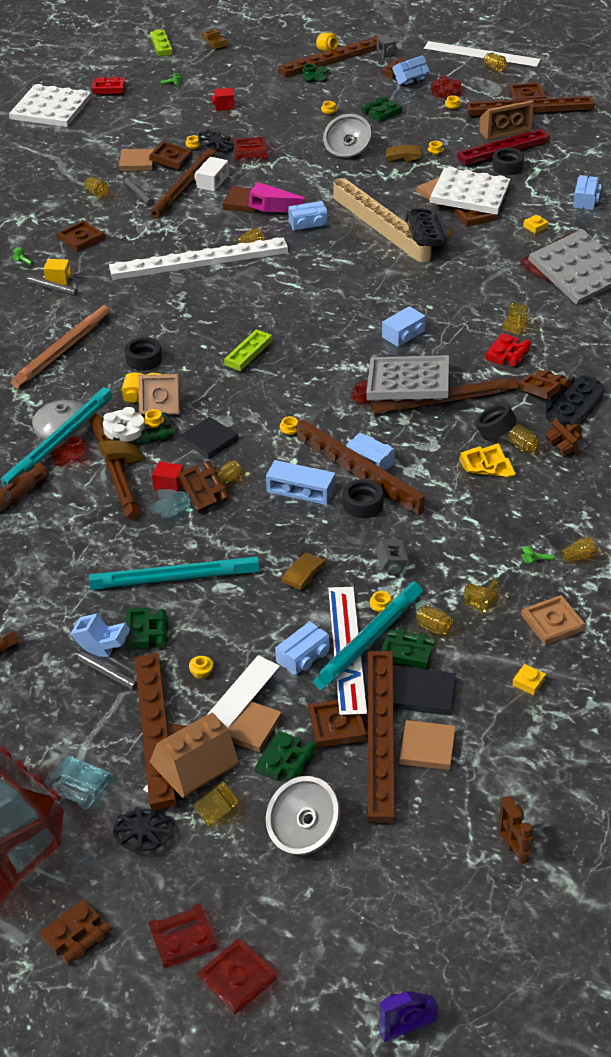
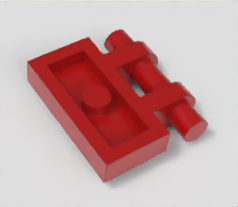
(108, 85)
(507, 349)

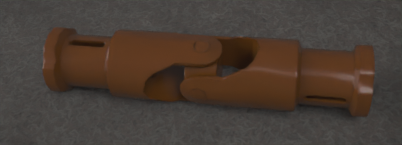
(22, 484)

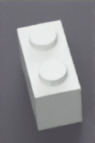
(212, 174)

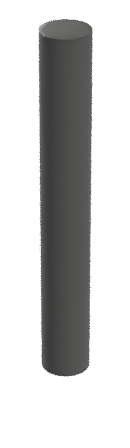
(138, 191)
(51, 285)
(107, 670)

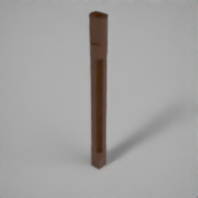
(182, 183)
(454, 394)
(117, 473)

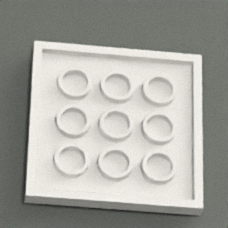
(50, 105)
(470, 190)

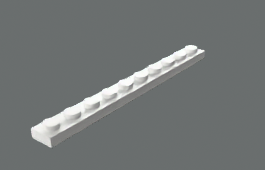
(198, 258)

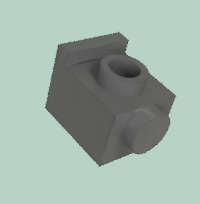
(389, 45)
(394, 560)

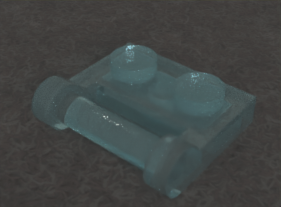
(80, 776)

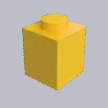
(58, 271)

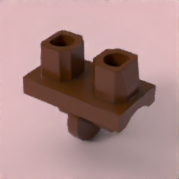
(568, 435)

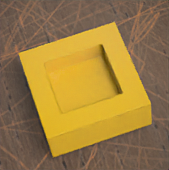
(535, 224)
(529, 679)

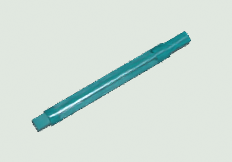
(58, 436)
(173, 573)
(368, 635)

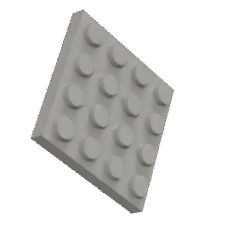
(575, 266)
(408, 378)

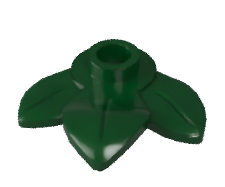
(311, 72)

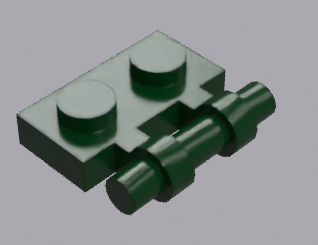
(382, 109)
(161, 432)
(140, 634)
(409, 648)
(280, 753)

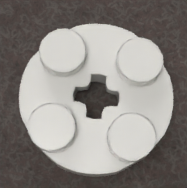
(115, 421)

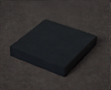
(208, 437)

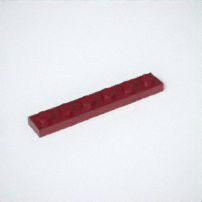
(519, 142)

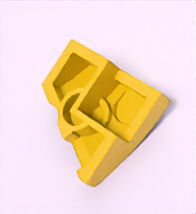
(487, 461)

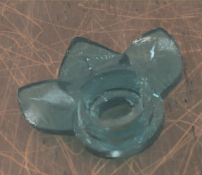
(169, 503)

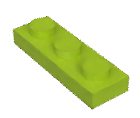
(161, 42)
(248, 350)

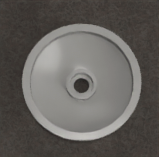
(345, 129)
(56, 413)
(291, 809)

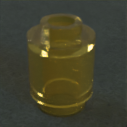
(495, 61)
(96, 186)
(523, 438)
(433, 619)

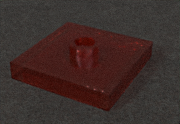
(236, 976)

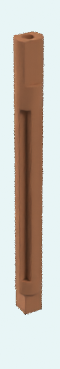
(59, 347)

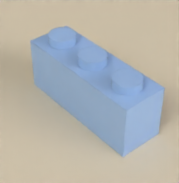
(300, 482)

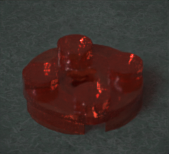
(445, 87)

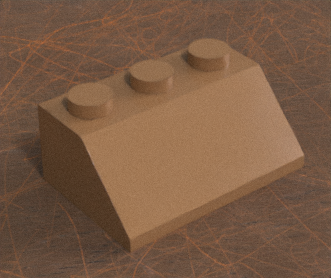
(507, 120)
(195, 755)

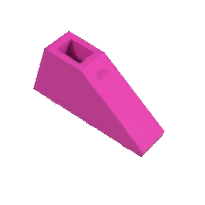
(272, 199)

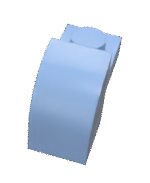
(97, 637)

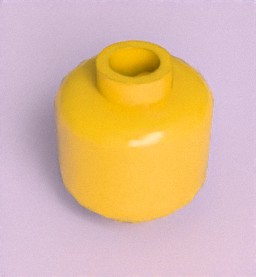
(326, 42)

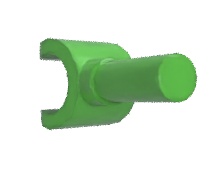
(175, 80)
(19, 255)
(529, 556)

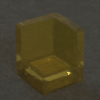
(516, 318)
(480, 597)
(215, 803)

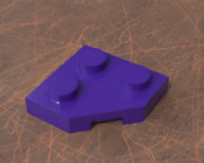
(405, 1013)

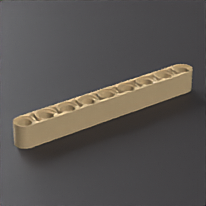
(380, 219)

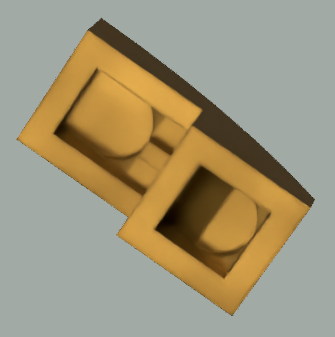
(214, 39)
(409, 152)
(120, 449)
(302, 571)

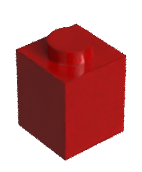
(223, 99)
(166, 476)

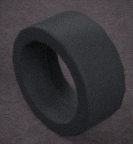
(508, 161)
(143, 362)
(495, 421)
(363, 509)

